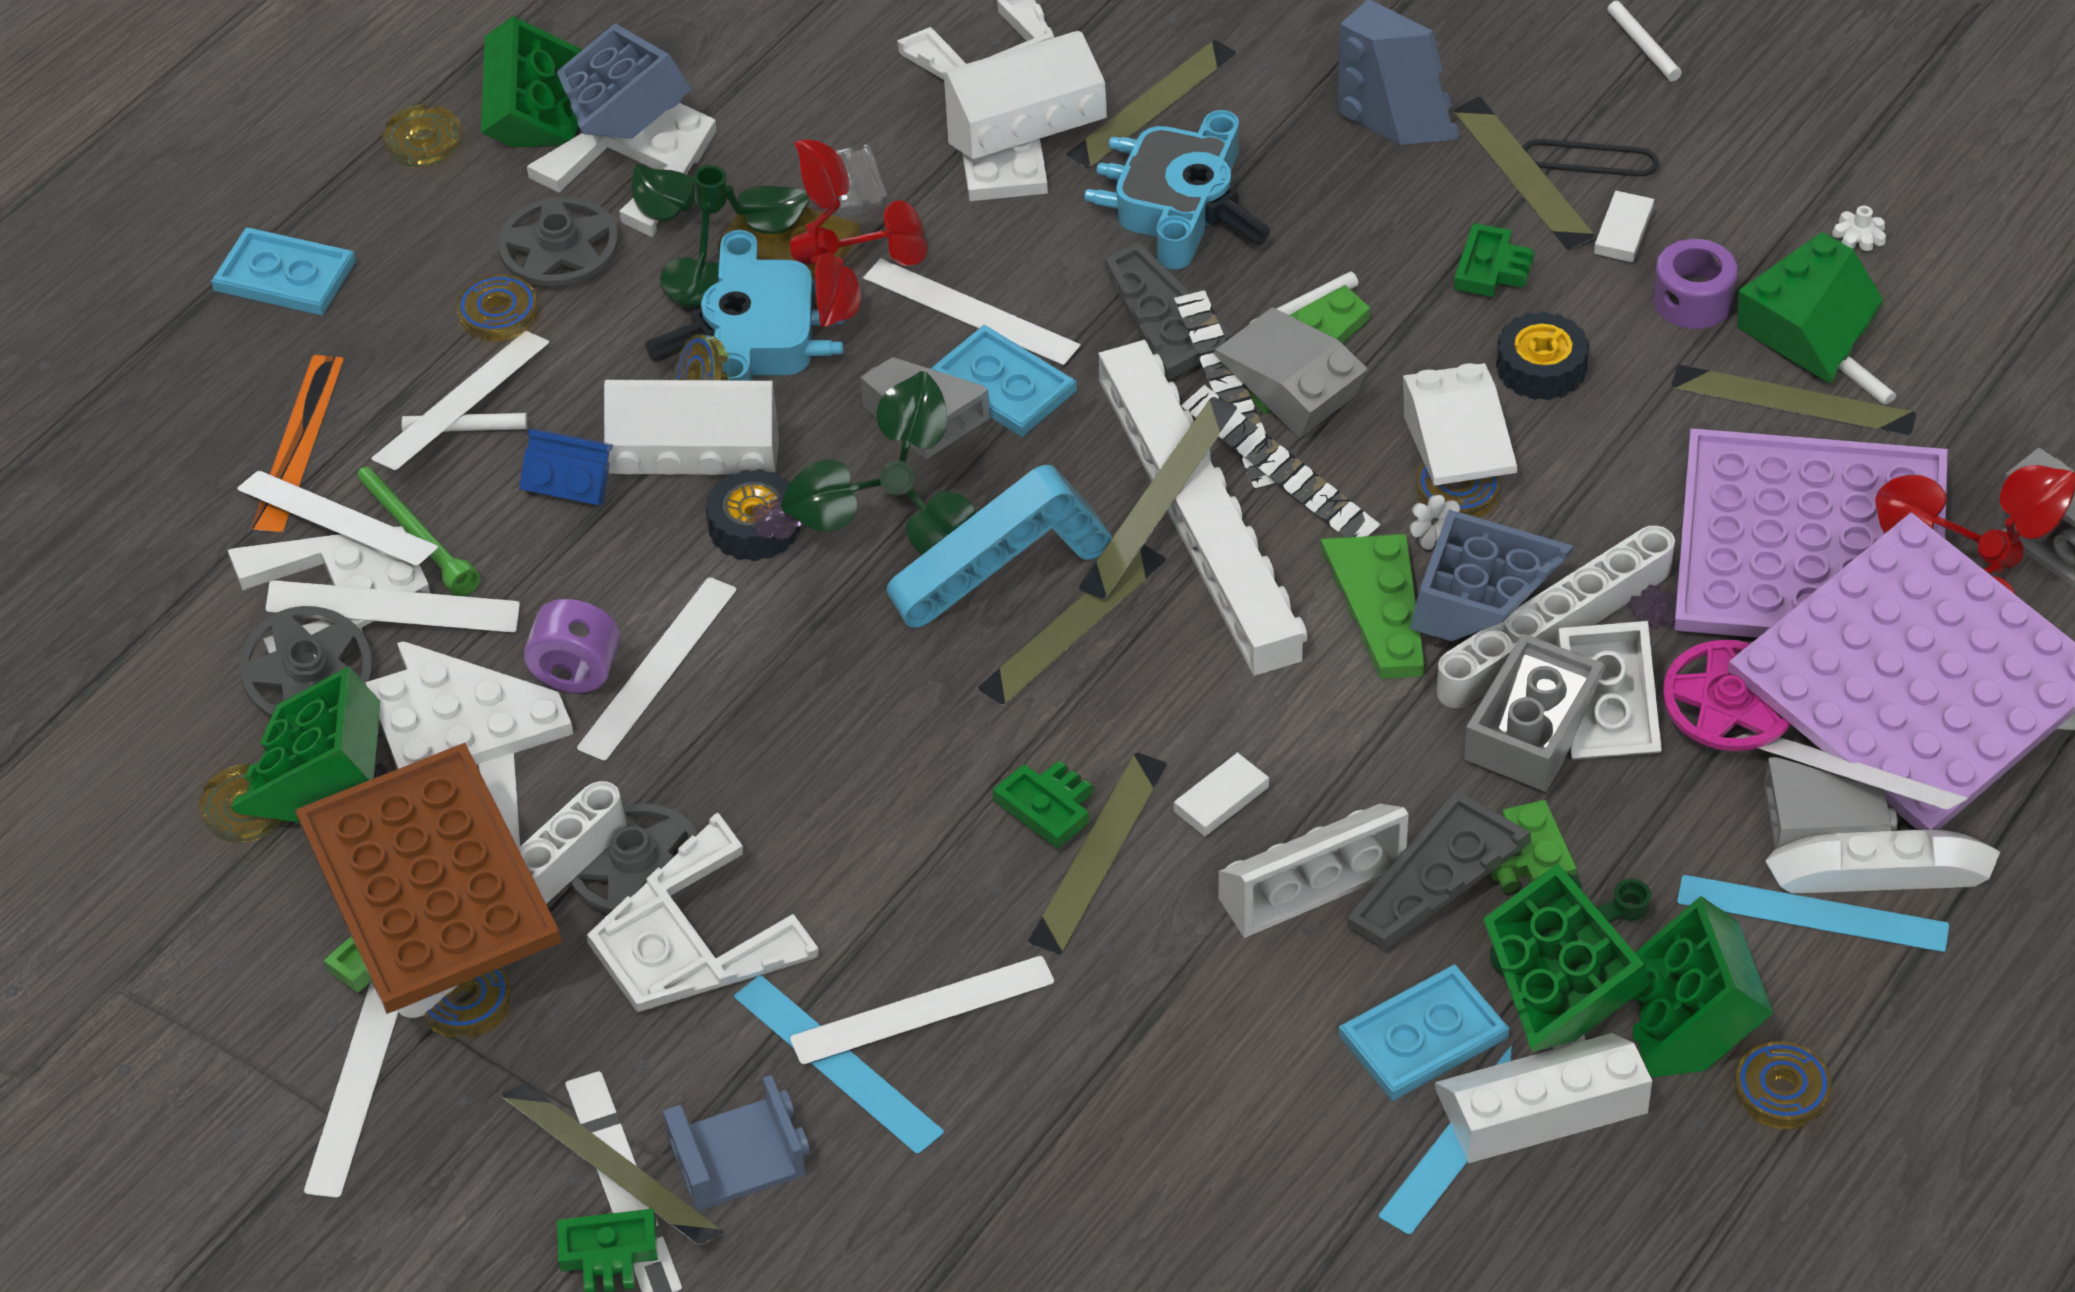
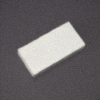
(1624, 226)
(1221, 794)

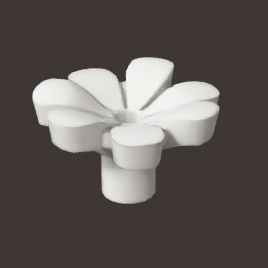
(1860, 229)
(1431, 519)

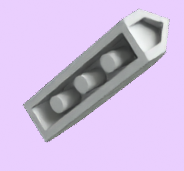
(1882, 861)

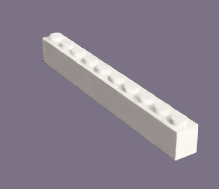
(1204, 512)

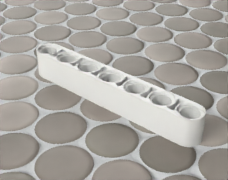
(1572, 602)
(562, 850)

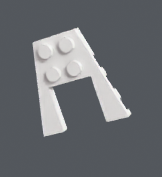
(935, 55)
(668, 143)
(346, 562)
(658, 952)

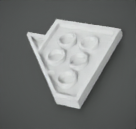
(456, 702)

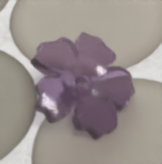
(774, 520)
(1654, 607)

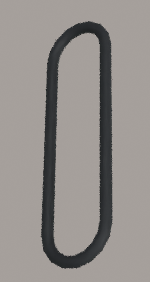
(1594, 146)

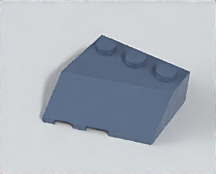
(1392, 77)
(621, 84)
(1481, 575)

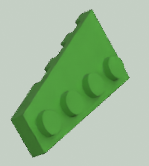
(1334, 314)
(1380, 597)

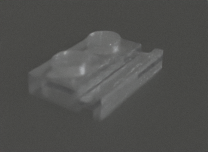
(864, 183)

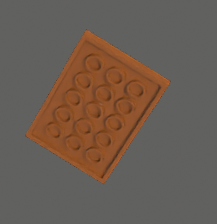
(427, 877)

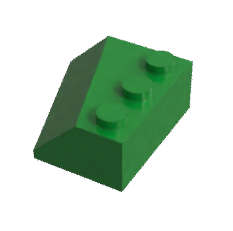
(522, 87)
(1811, 305)
(313, 748)
(1561, 960)
(1699, 992)

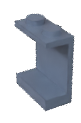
(738, 1148)

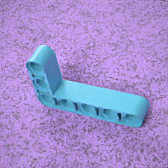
(992, 539)

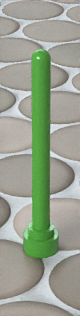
(457, 575)

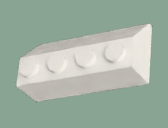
(1023, 95)
(690, 426)
(1313, 868)
(1546, 1096)

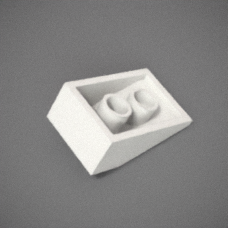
(1458, 423)
(1624, 704)

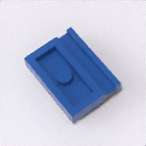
(565, 466)

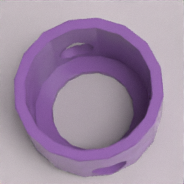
(1699, 302)
(554, 645)

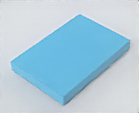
(284, 271)
(1018, 382)
(1423, 1032)

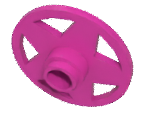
(1722, 700)

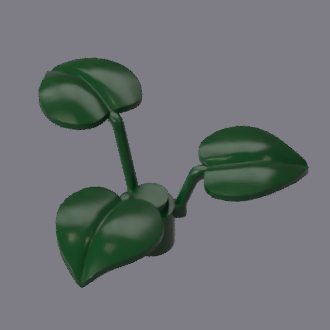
(665, 193)
(907, 413)

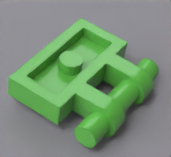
(1541, 854)

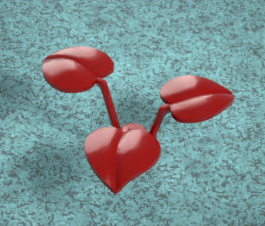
(836, 285)
(2032, 496)

